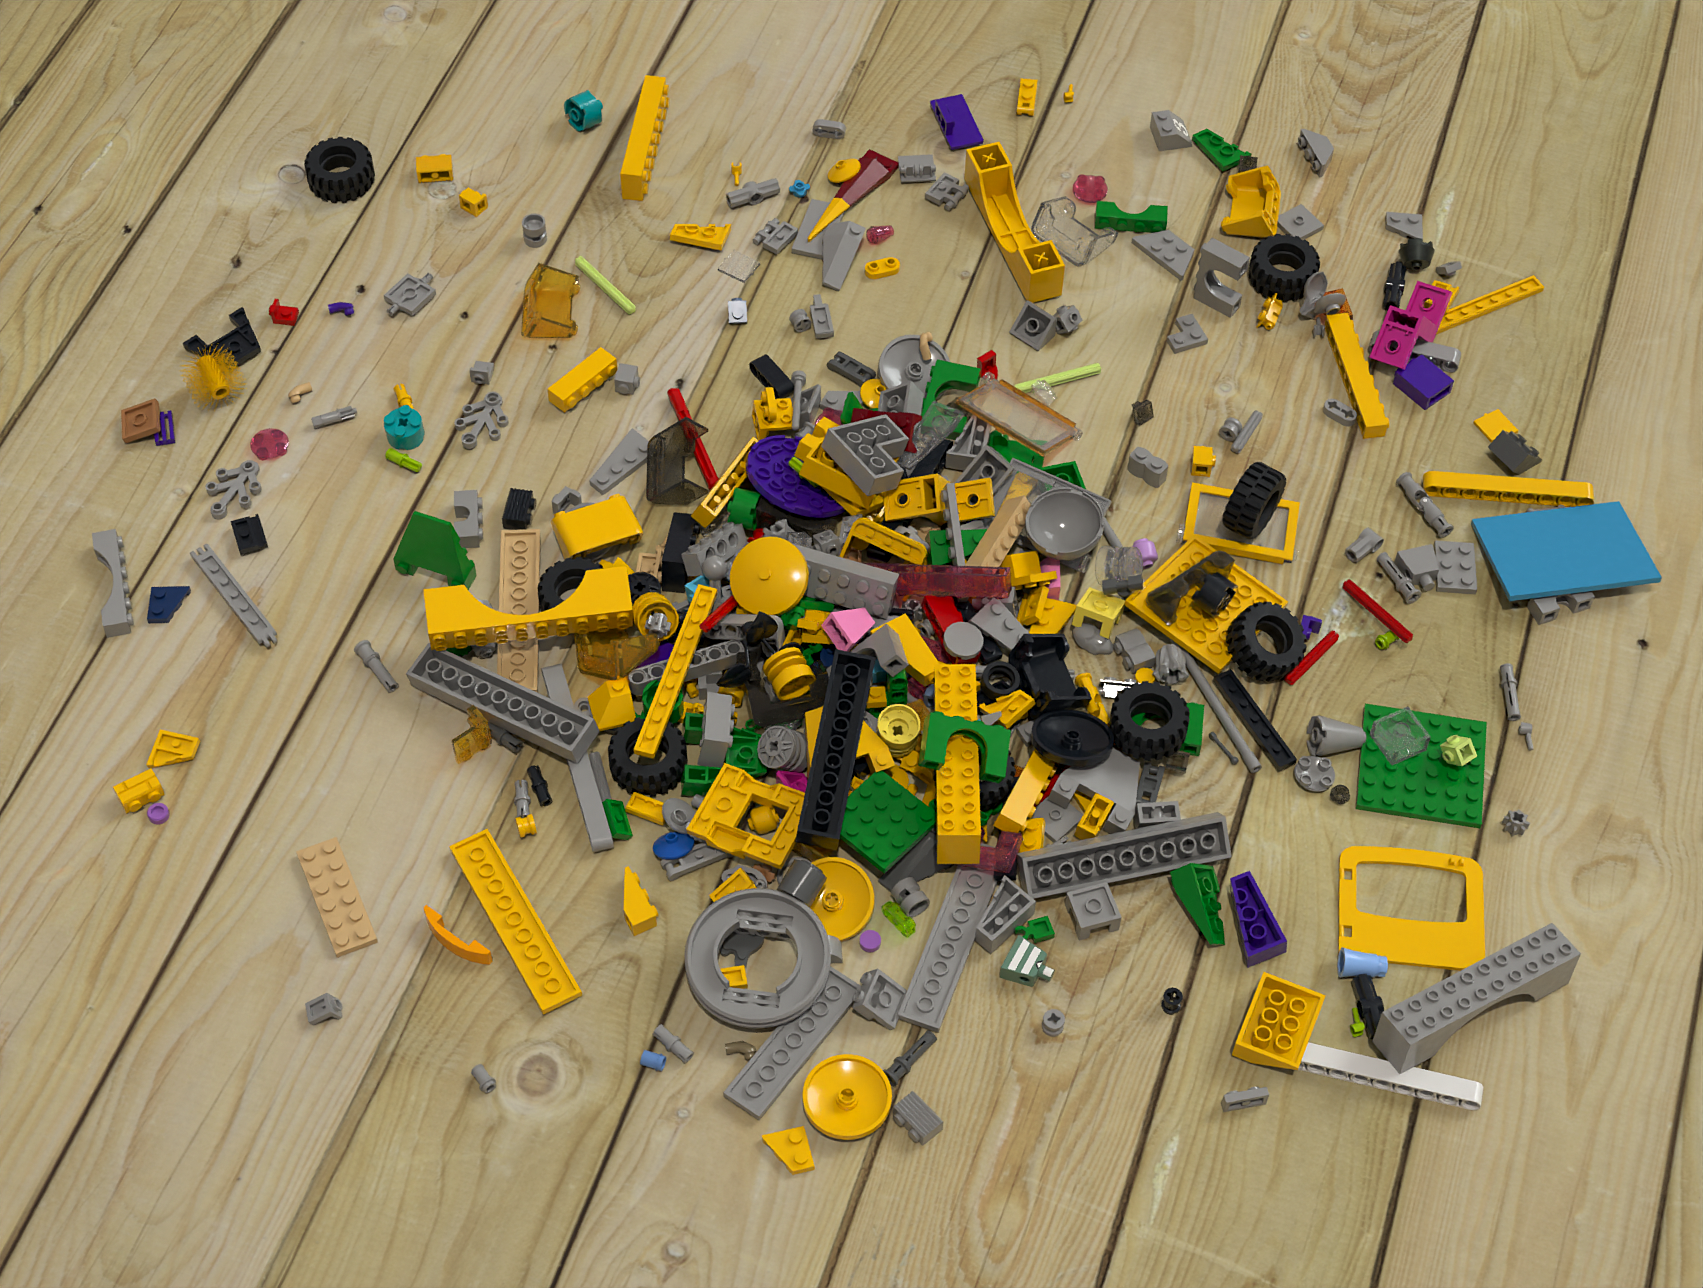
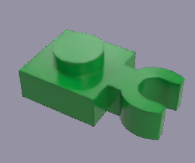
(1037, 929)

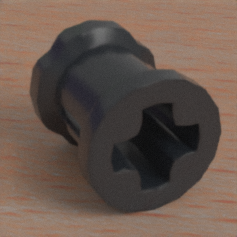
(1168, 997)

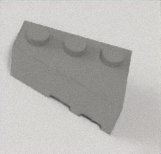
(1006, 911)

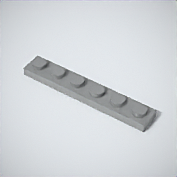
(953, 531)

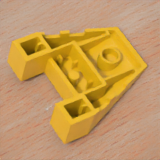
(870, 744)

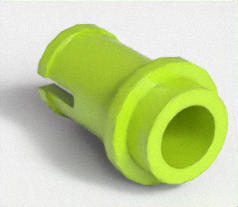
(1384, 641)

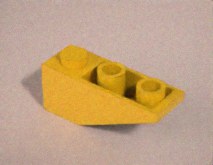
(637, 911)

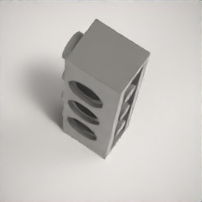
(720, 543)

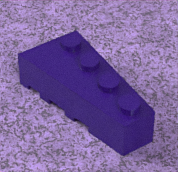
(1256, 923)

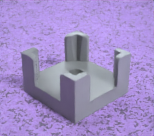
(1093, 909)

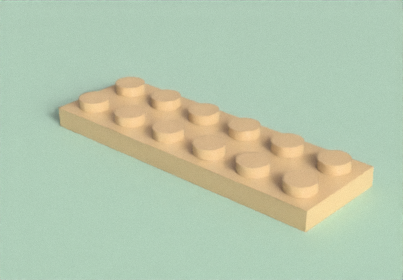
(336, 897)

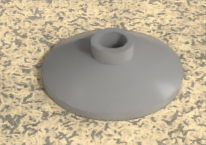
(677, 814)

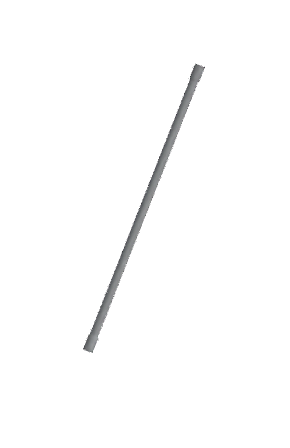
(1247, 755)

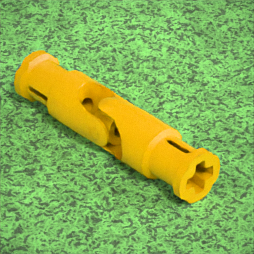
(1095, 706)

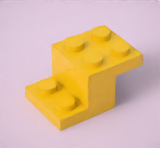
(1026, 570)

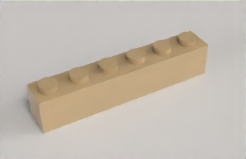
(1001, 533)

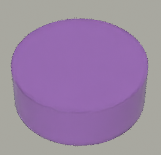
(158, 813)
(870, 941)

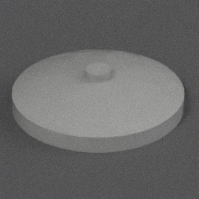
(903, 363)

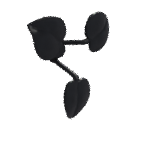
(754, 632)

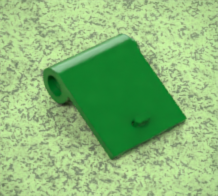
(1013, 449)

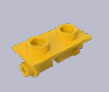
(1272, 308)

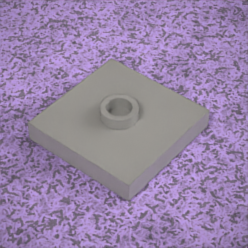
(1299, 222)
(1058, 819)

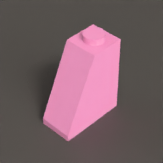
(847, 627)

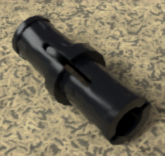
(539, 785)

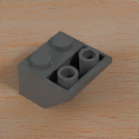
(1514, 452)

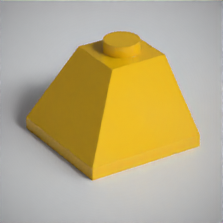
(612, 704)

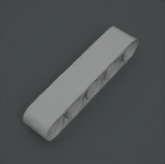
(1442, 356)

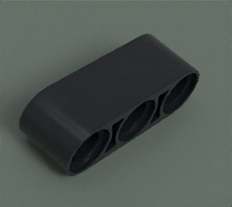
(771, 376)

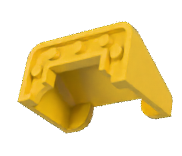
(1253, 204)
(596, 527)

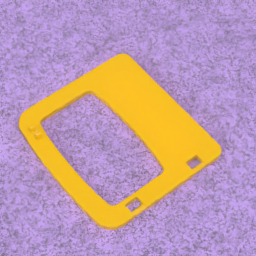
(1413, 941)

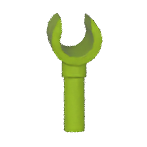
(1357, 1028)

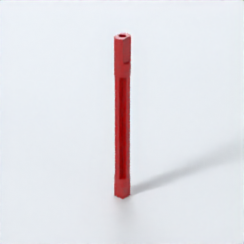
(700, 452)

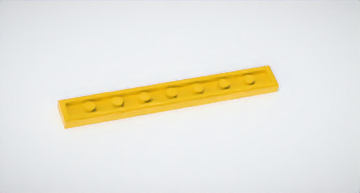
(1490, 302)

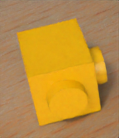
(1202, 461)

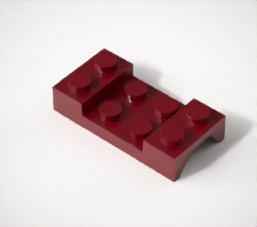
(903, 420)

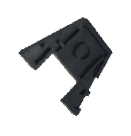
(239, 341)

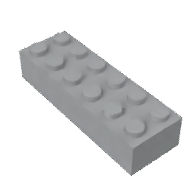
(849, 582)

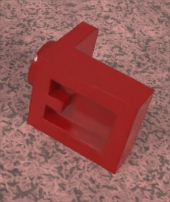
(283, 314)

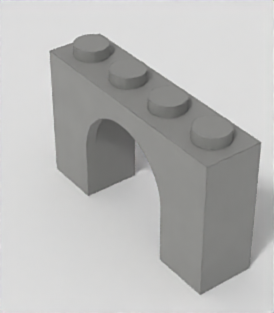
(1208, 288)
(886, 647)

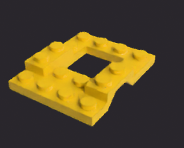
(726, 805)

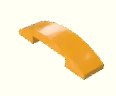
(474, 952)

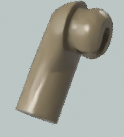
(741, 1046)

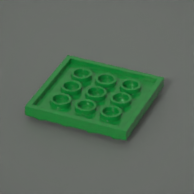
(884, 820)

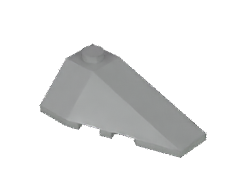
(839, 249)

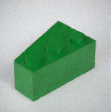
(939, 545)

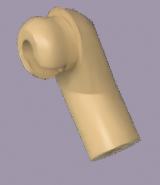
(924, 348)
(298, 390)

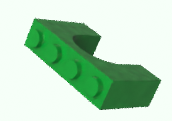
(950, 376)
(1195, 728)
(991, 740)

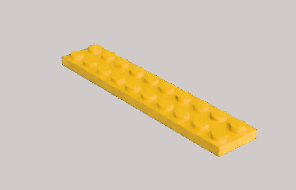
(515, 921)

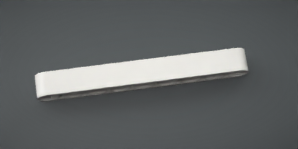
(1382, 1075)

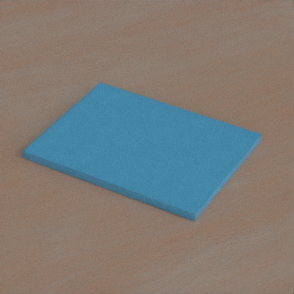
(1565, 551)

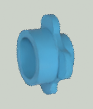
(799, 188)

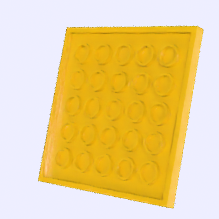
(1194, 627)

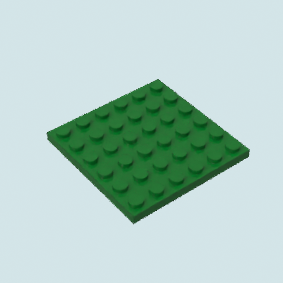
(1424, 784)

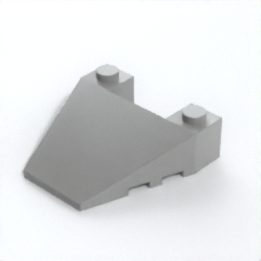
(1112, 778)

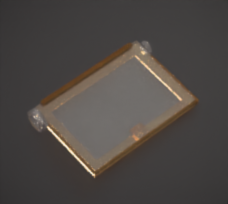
(1019, 415)

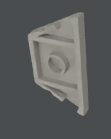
(1166, 250)

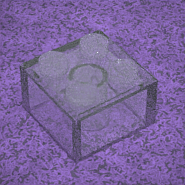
(1400, 735)

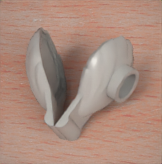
(1313, 293)

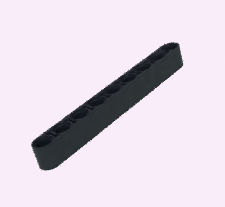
(931, 464)

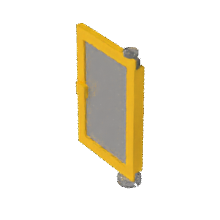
(1205, 521)

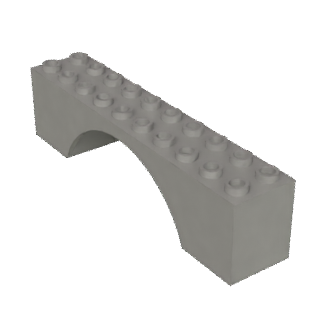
(1425, 1021)

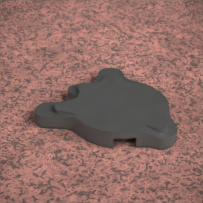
(741, 946)

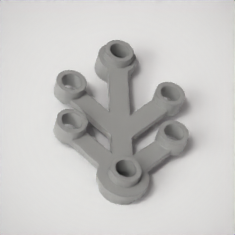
(491, 402)
(247, 469)

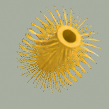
(213, 377)

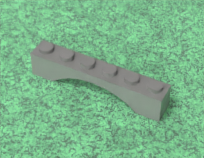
(115, 613)

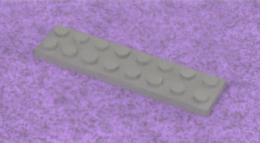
(790, 1048)

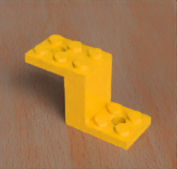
(925, 499)

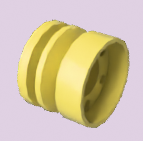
(901, 720)

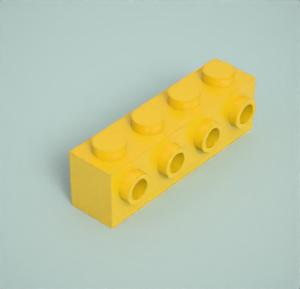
(582, 379)

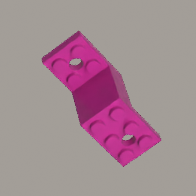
(1410, 324)

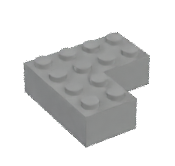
(867, 452)

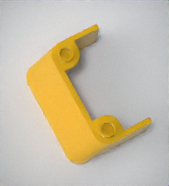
(869, 532)

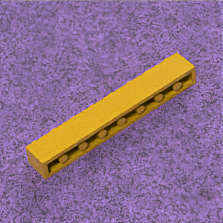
(1356, 375)

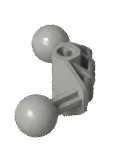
(715, 569)

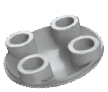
(1314, 773)

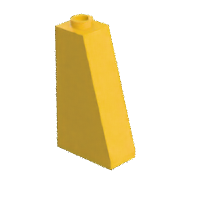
(918, 654)

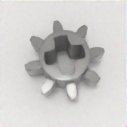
(914, 605)
(658, 624)
(1515, 822)

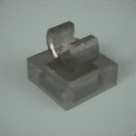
(1142, 411)

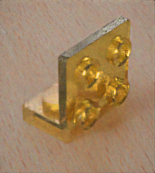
(473, 739)

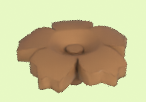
(765, 870)

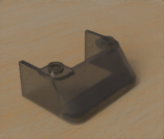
(666, 464)

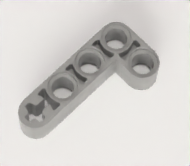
(724, 630)

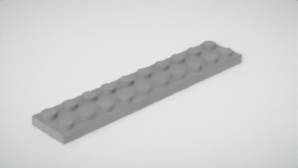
(948, 947)

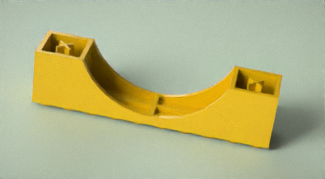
(1033, 263)
(461, 620)
(958, 779)

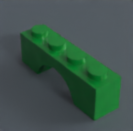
(1149, 221)

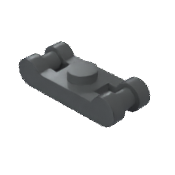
(851, 368)
(1150, 784)

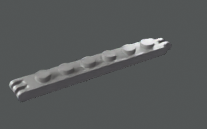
(234, 595)

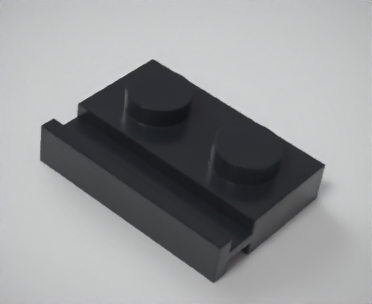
(249, 534)

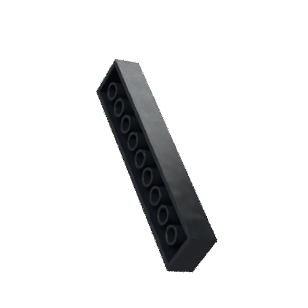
(835, 750)

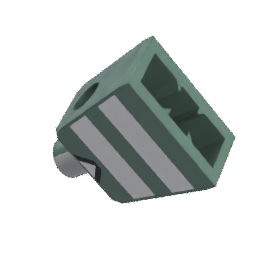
(1025, 964)

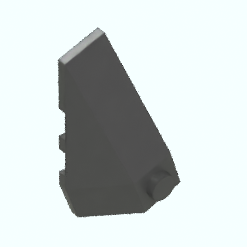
(916, 863)

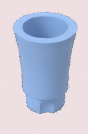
(1355, 963)

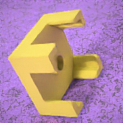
(1101, 608)

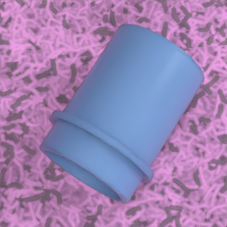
(653, 1060)

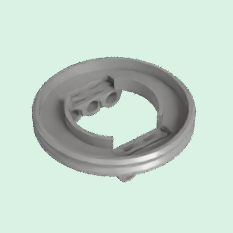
(766, 915)

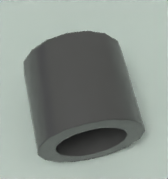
(803, 881)

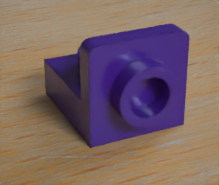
(1310, 624)

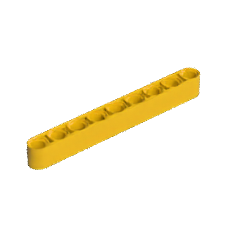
(1507, 489)

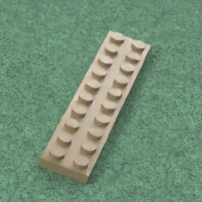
(519, 597)

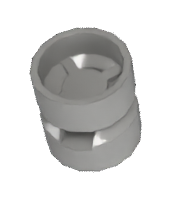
(534, 230)
(910, 897)

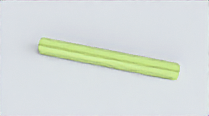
(605, 285)
(1062, 377)

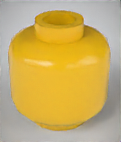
(763, 819)

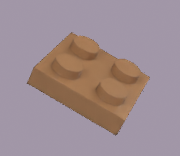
(140, 420)

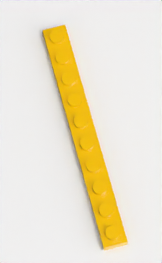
(675, 672)

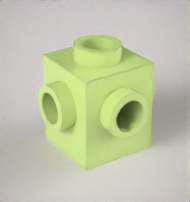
(1458, 750)

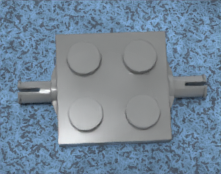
(410, 294)

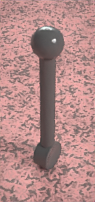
(1234, 760)

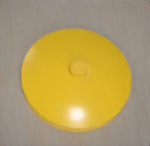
(769, 576)
(845, 898)
(847, 1096)

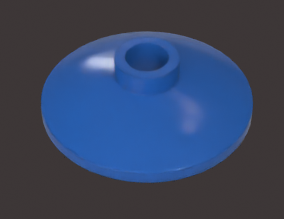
(673, 845)

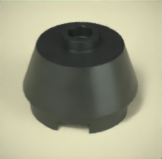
(1416, 254)

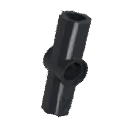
(1394, 285)
(1368, 1003)

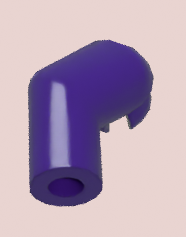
(341, 306)

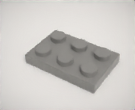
(1456, 567)

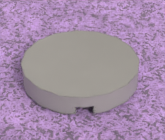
(963, 640)

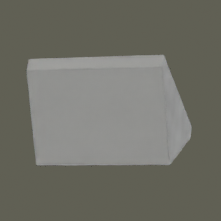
(1034, 326)
(809, 404)

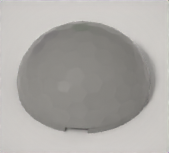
(1064, 523)

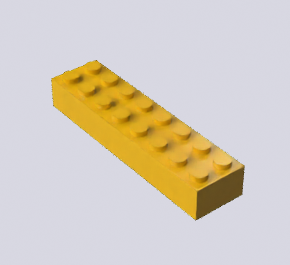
(644, 138)

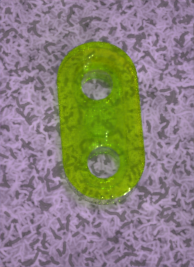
(894, 914)

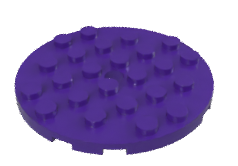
(780, 484)

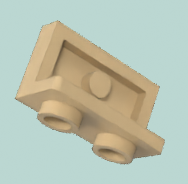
(651, 564)

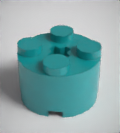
(583, 110)
(404, 428)

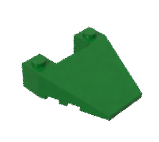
(435, 547)
(741, 755)

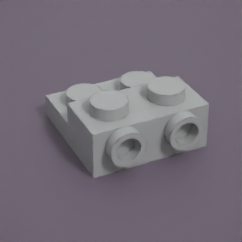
(879, 998)

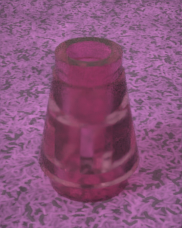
(879, 233)

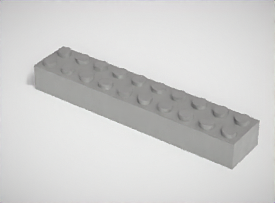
(504, 703)
(1124, 855)

